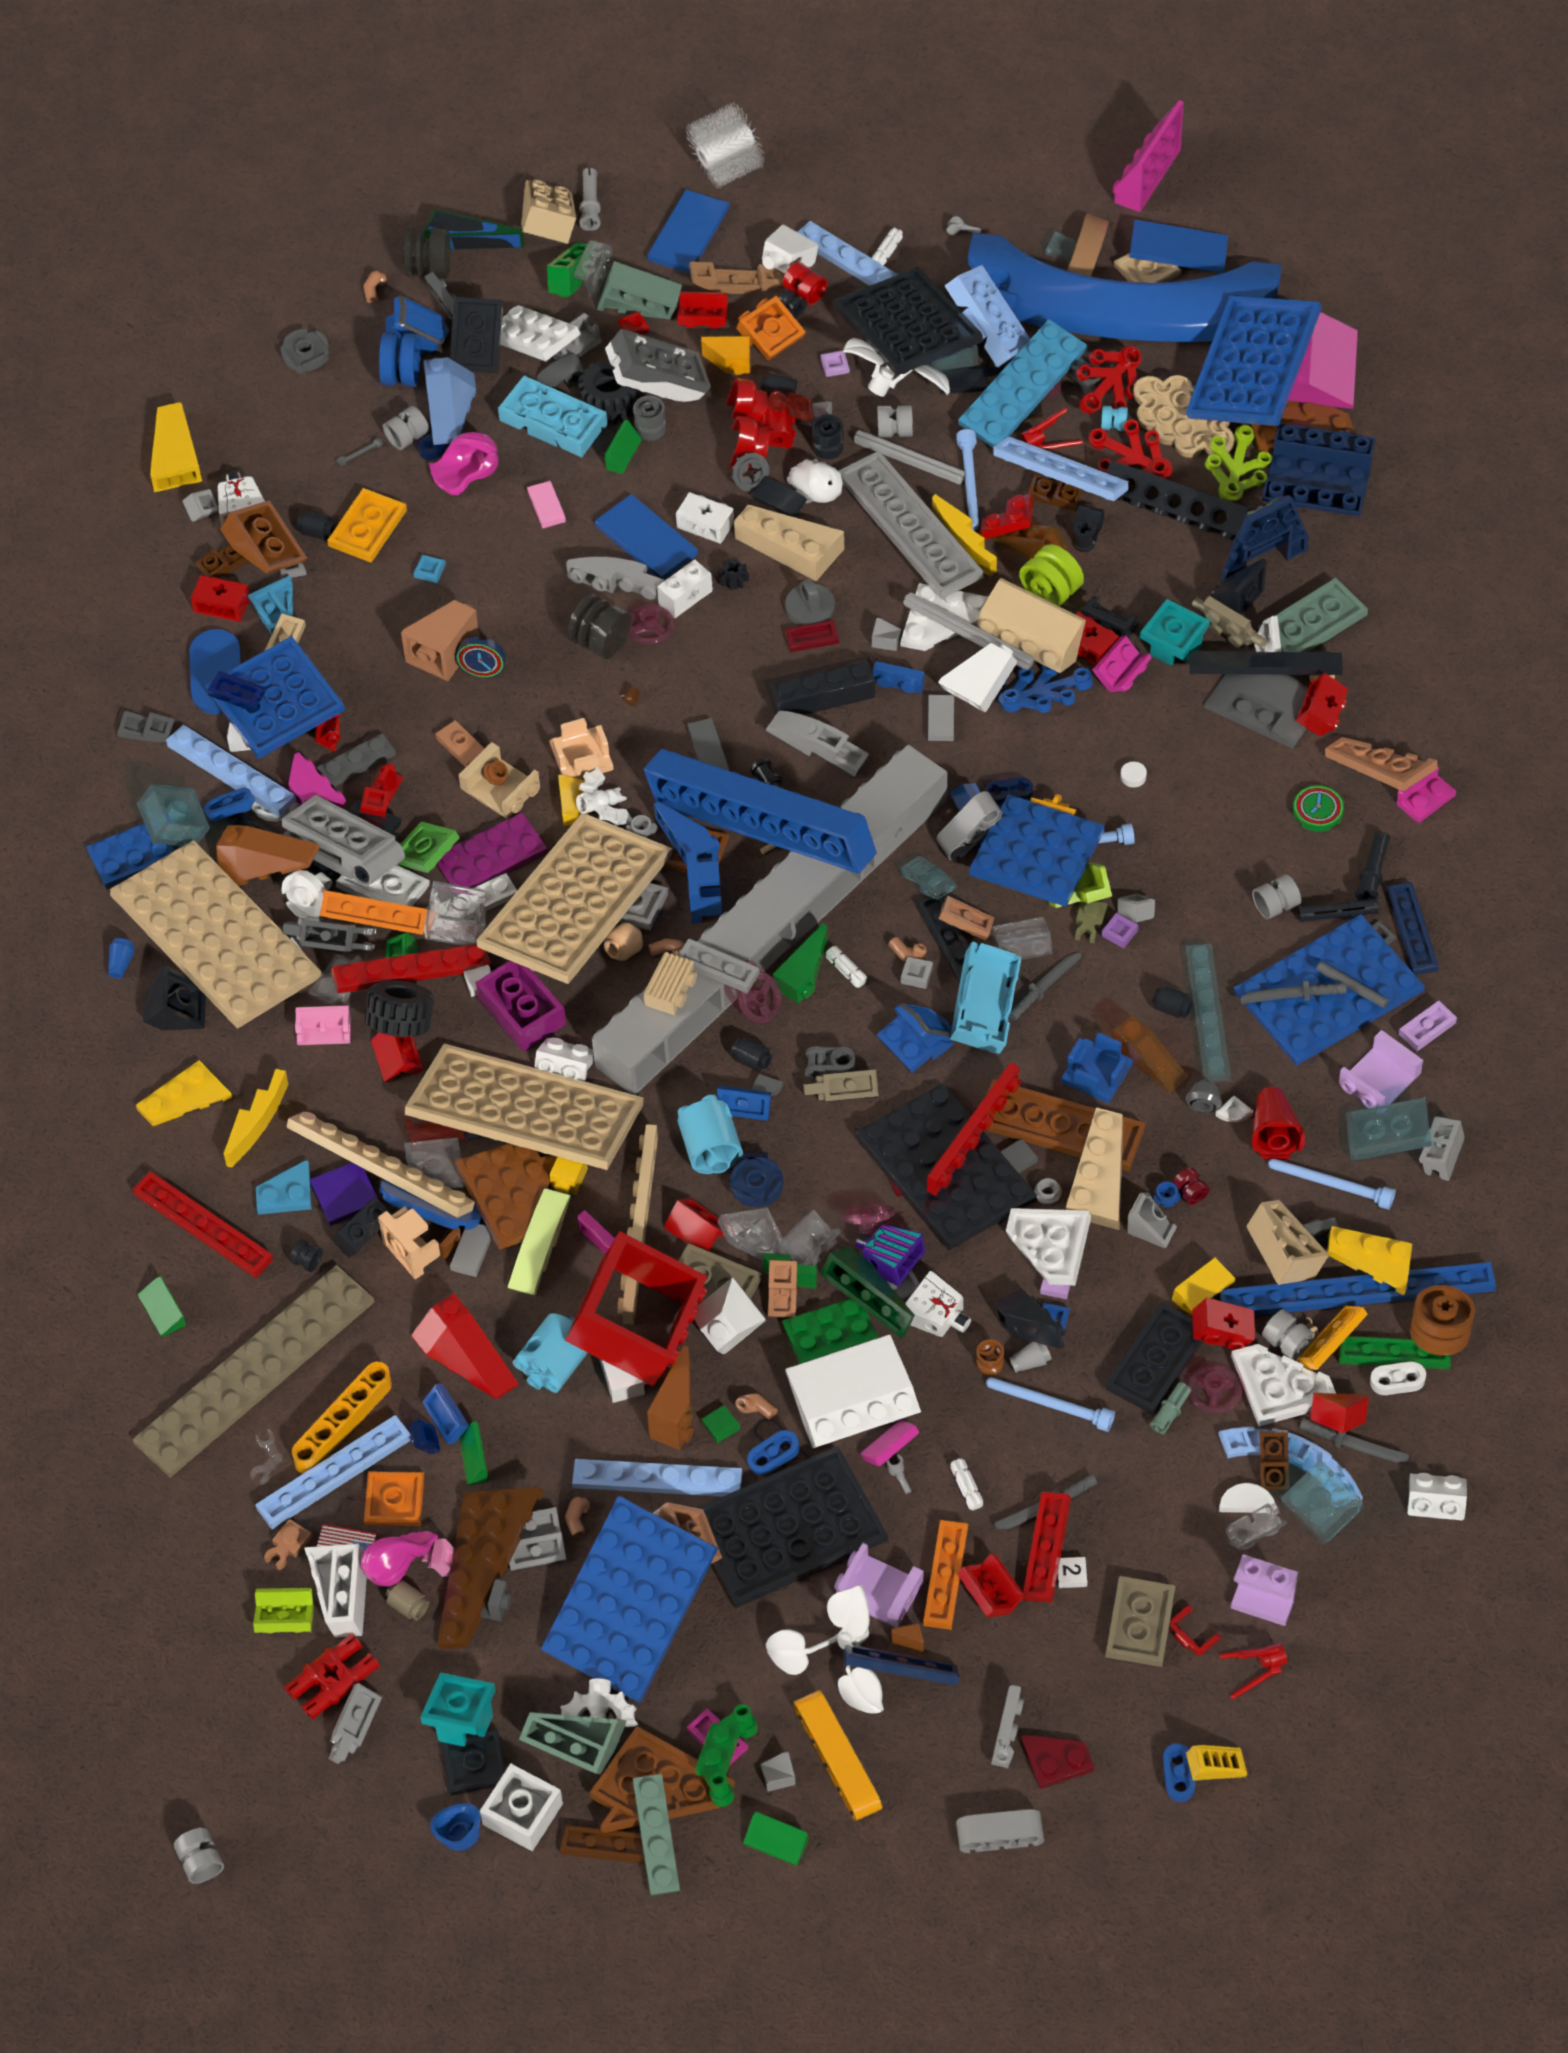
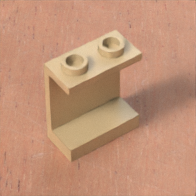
(504, 798)

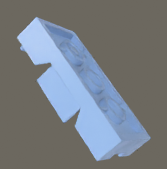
(989, 314)

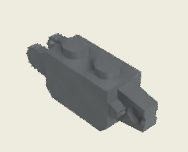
(329, 933)

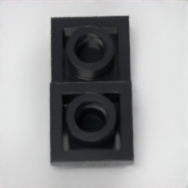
(779, 497)

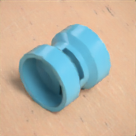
(1120, 418)

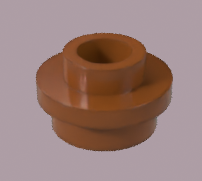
(495, 772)

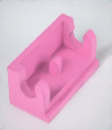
(323, 1025)

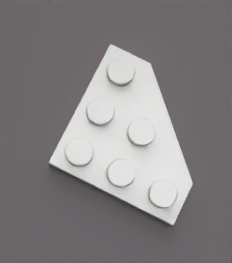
(923, 633)
(1051, 1241)
(1276, 1384)

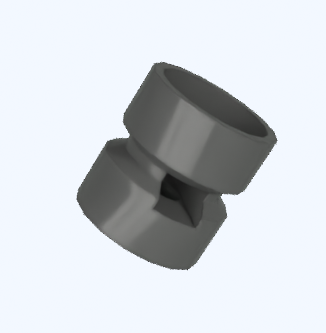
(649, 418)

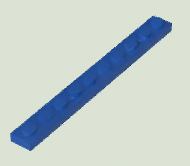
(1356, 1289)

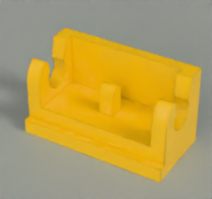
(1202, 1284)

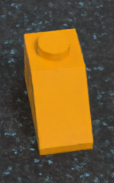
(728, 353)

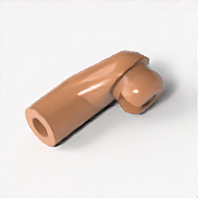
(374, 279)
(666, 945)
(900, 949)
(755, 1403)
(573, 1514)

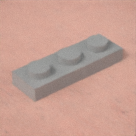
(720, 966)

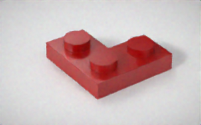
(1017, 517)

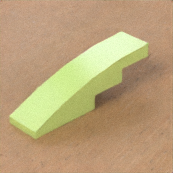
(539, 1241)

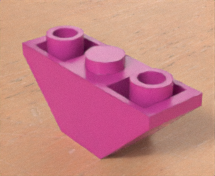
(307, 782)

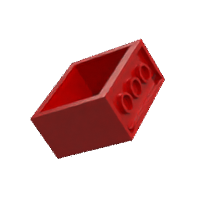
(620, 1346)

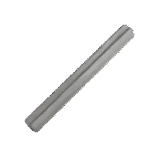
(909, 457)

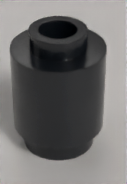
(778, 382)
(315, 525)
(1172, 1002)
(751, 1054)

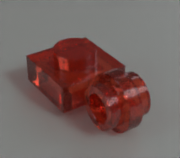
(797, 405)

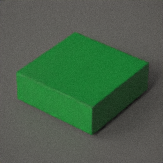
(720, 1424)

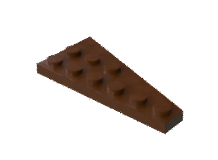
(482, 1552)

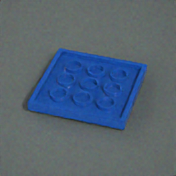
(293, 699)
(1037, 850)

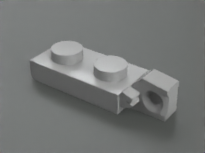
(353, 1722)
(1007, 1731)

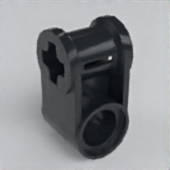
(1087, 527)

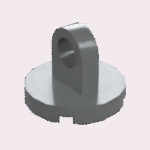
(809, 603)

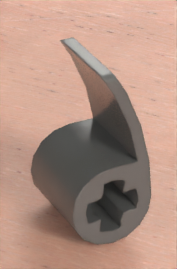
(566, 368)

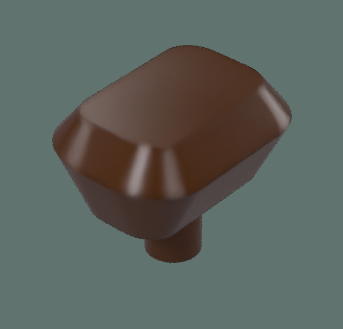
(631, 696)

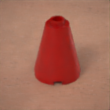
(1276, 1126)

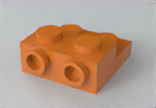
(770, 327)

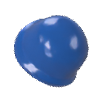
(457, 1826)

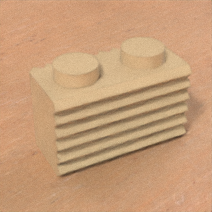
(669, 984)

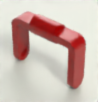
(1182, 1637)

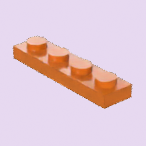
(373, 912)
(944, 1575)

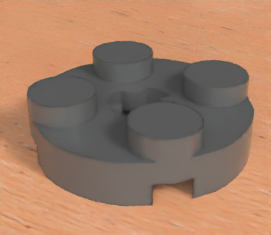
(308, 360)

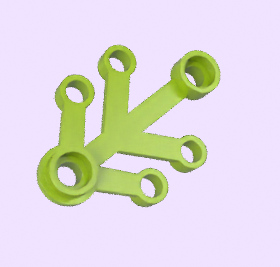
(1229, 487)

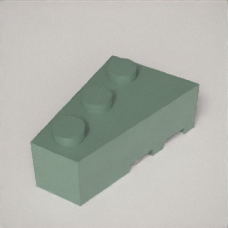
(639, 291)
(577, 1739)

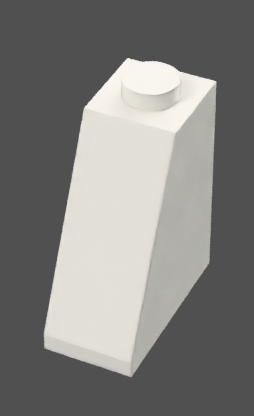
(980, 676)

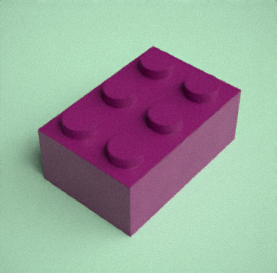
(520, 1004)

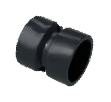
(827, 436)

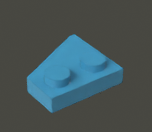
(273, 601)
(286, 1191)

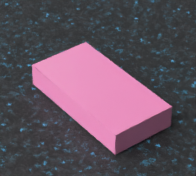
(546, 504)

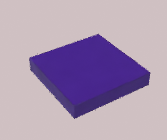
(342, 1192)

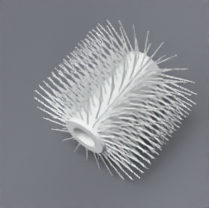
(725, 145)

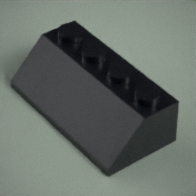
(822, 687)

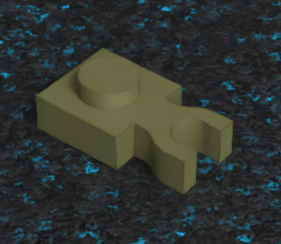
(1090, 916)

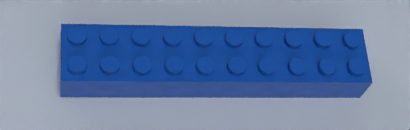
(761, 811)

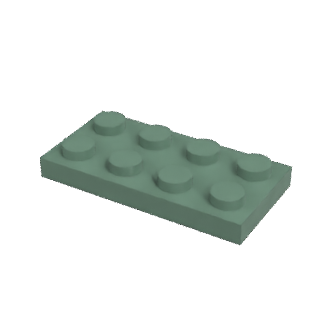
(1318, 617)

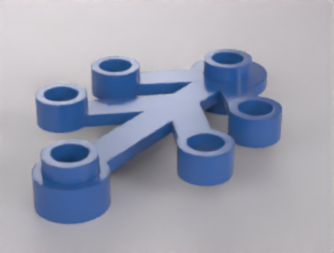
(1017, 697)

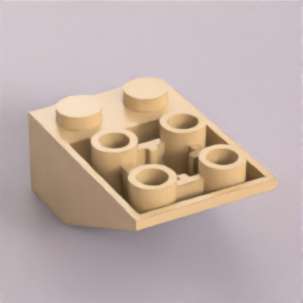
(548, 211)

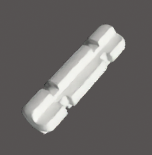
(888, 246)
(846, 966)
(966, 1484)

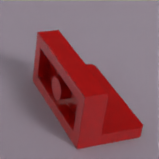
(396, 1055)
(693, 1224)

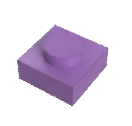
(1120, 930)

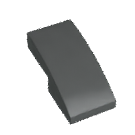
(152, 728)

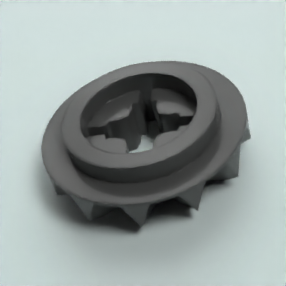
(755, 461)

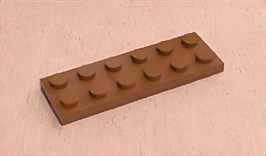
(1057, 1124)

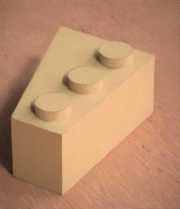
(1285, 1244)

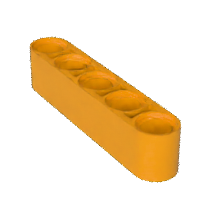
(343, 1406)
(838, 1754)

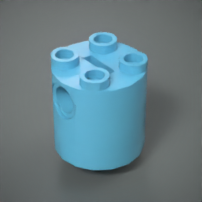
(709, 1135)
(547, 1356)

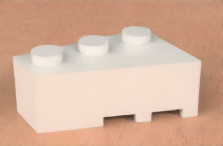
(340, 1586)

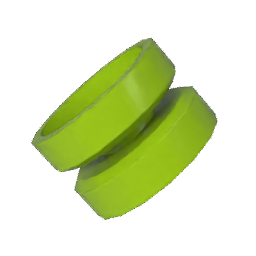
(1052, 574)

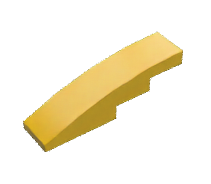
(961, 529)
(252, 1123)

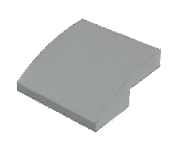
(540, 1541)

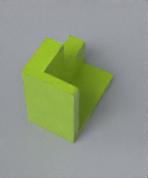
(1091, 887)

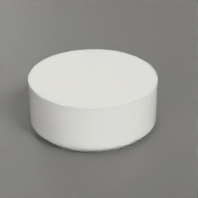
(1133, 774)

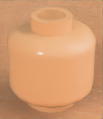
(623, 942)

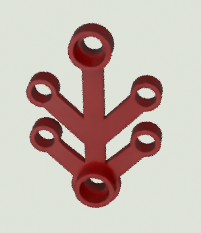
(1112, 377)
(1135, 455)

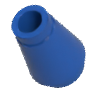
(120, 955)

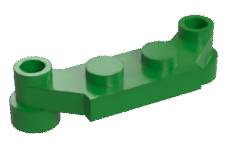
(719, 1750)

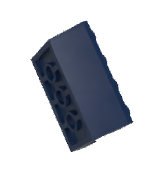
(1320, 469)

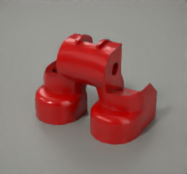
(750, 408)

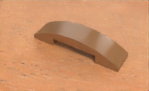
(1088, 245)
(735, 281)

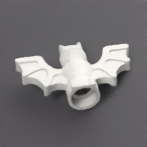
(599, 800)
(599, 1702)

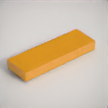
(1331, 1337)

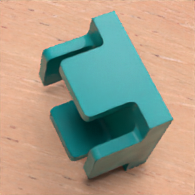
(1174, 632)
(458, 1708)

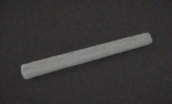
(963, 628)

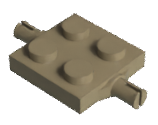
(1229, 623)

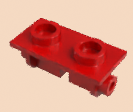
(328, 733)
(388, 780)

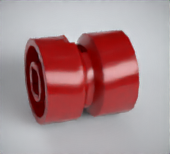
(805, 282)

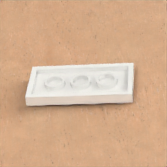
(535, 333)

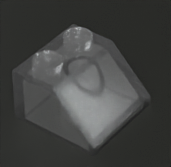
(455, 914)

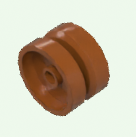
(1442, 1320)

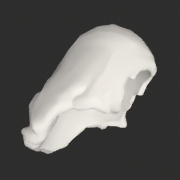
(811, 480)

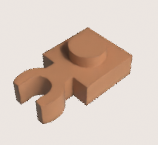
(289, 1540)

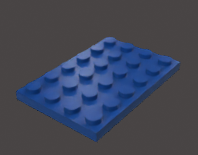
(1253, 360)
(1314, 1025)
(629, 1598)

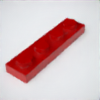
(1046, 1547)

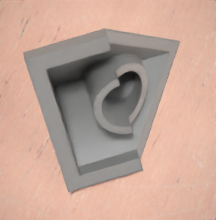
(1149, 1222)

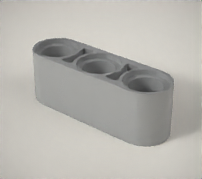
(969, 826)
(1000, 1829)

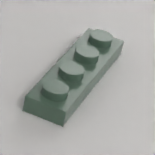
(656, 1835)

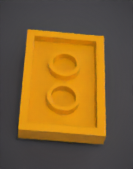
(367, 525)

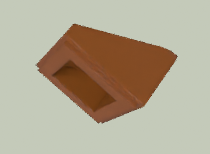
(449, 1242)
(908, 1637)

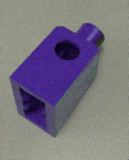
(892, 1251)

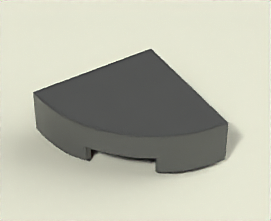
(767, 1084)

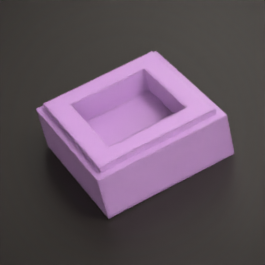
(835, 363)

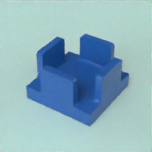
(703, 873)
(1097, 1067)

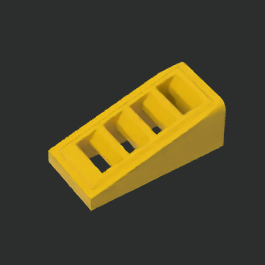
(1202, 1772)

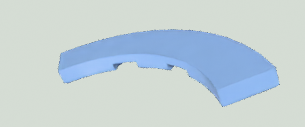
(1302, 1452)

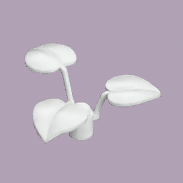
(883, 378)
(846, 1610)

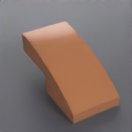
(782, 1289)

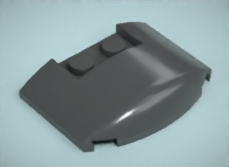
(1262, 703)

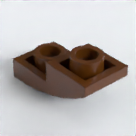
(1054, 493)
(220, 563)
(1274, 1459)

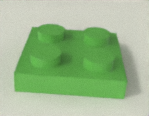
(427, 846)

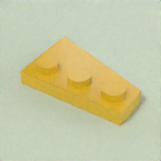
(186, 1092)
(1376, 1255)

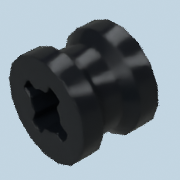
(794, 304)
(306, 1255)

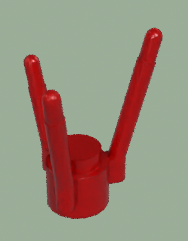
(1035, 435)
(1269, 1656)

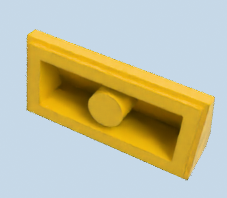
(569, 793)

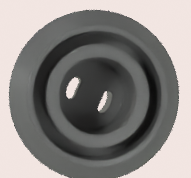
(1204, 1097)

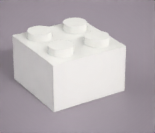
(521, 1807)

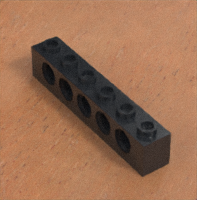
(1189, 499)

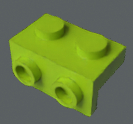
(283, 1610)

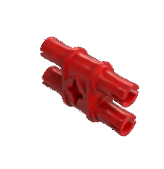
(331, 1689)

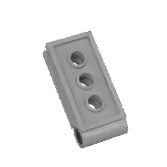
(345, 840)

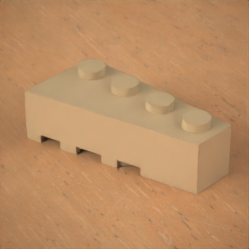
(790, 540)
(1100, 1171)

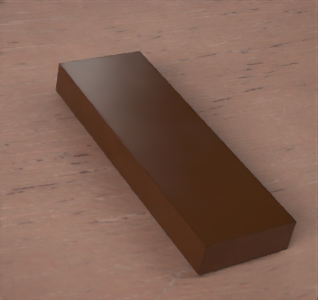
(595, 1844)

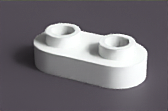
(1397, 1377)

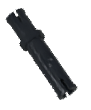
(1370, 906)

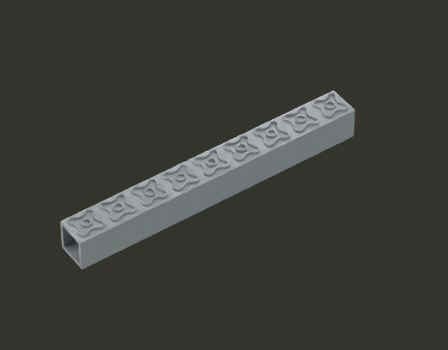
(771, 921)

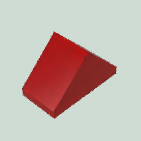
(1339, 1411)

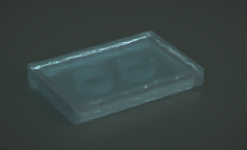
(1388, 1129)

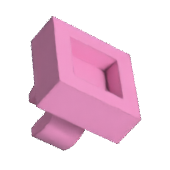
(440, 1557)

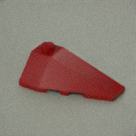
(458, 1342)

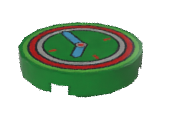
(1318, 808)

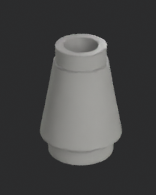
(1030, 1357)

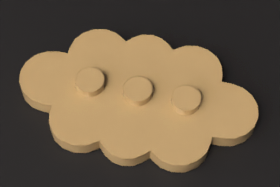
(1164, 410)

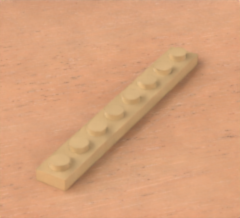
(380, 1164)
(639, 1214)

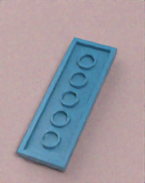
(1023, 384)

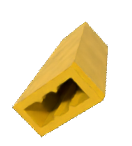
(173, 451)

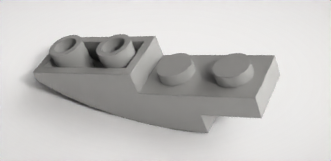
(609, 572)
(818, 737)

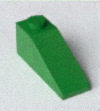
(562, 269)
(800, 971)

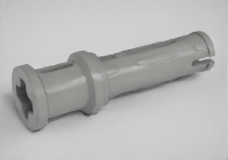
(589, 206)

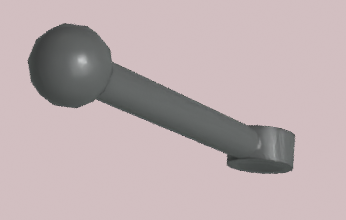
(343, 460)

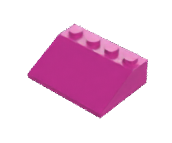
(1151, 161)
(1328, 366)

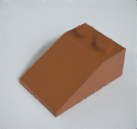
(262, 537)
(671, 1410)

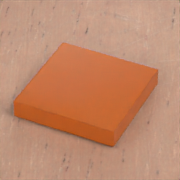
(394, 1498)

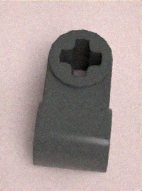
(829, 1061)

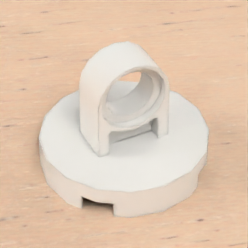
(305, 892)

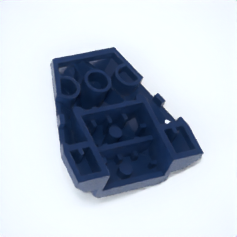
(1266, 529)

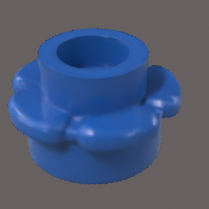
(1166, 1188)

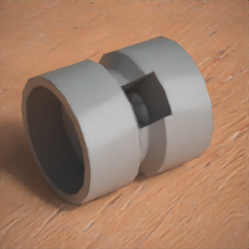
(895, 421)
(407, 427)
(1274, 897)
(1284, 1332)
(198, 1855)

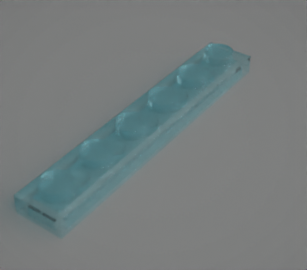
(1207, 1012)

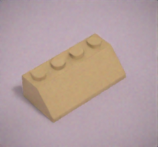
(1032, 625)

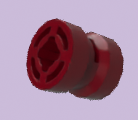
(1191, 1186)

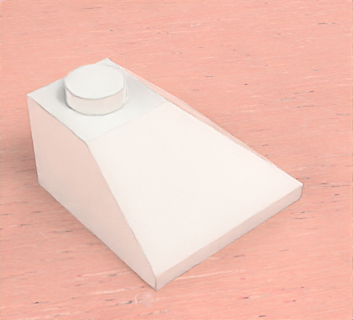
(728, 1316)

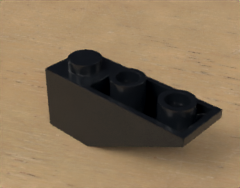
(1027, 1320)

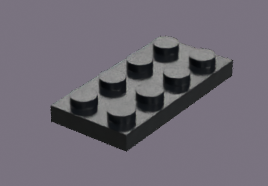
(1155, 1359)

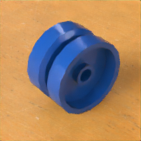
(399, 359)

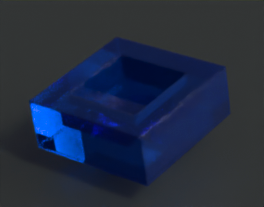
(424, 1437)

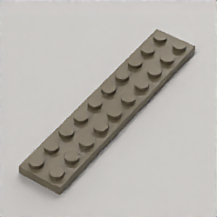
(253, 1371)

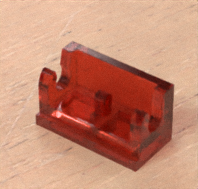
(431, 1131)

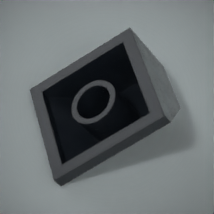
(1242, 588)
(174, 1002)

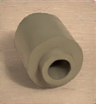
(407, 1600)

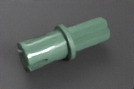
(1170, 1408)

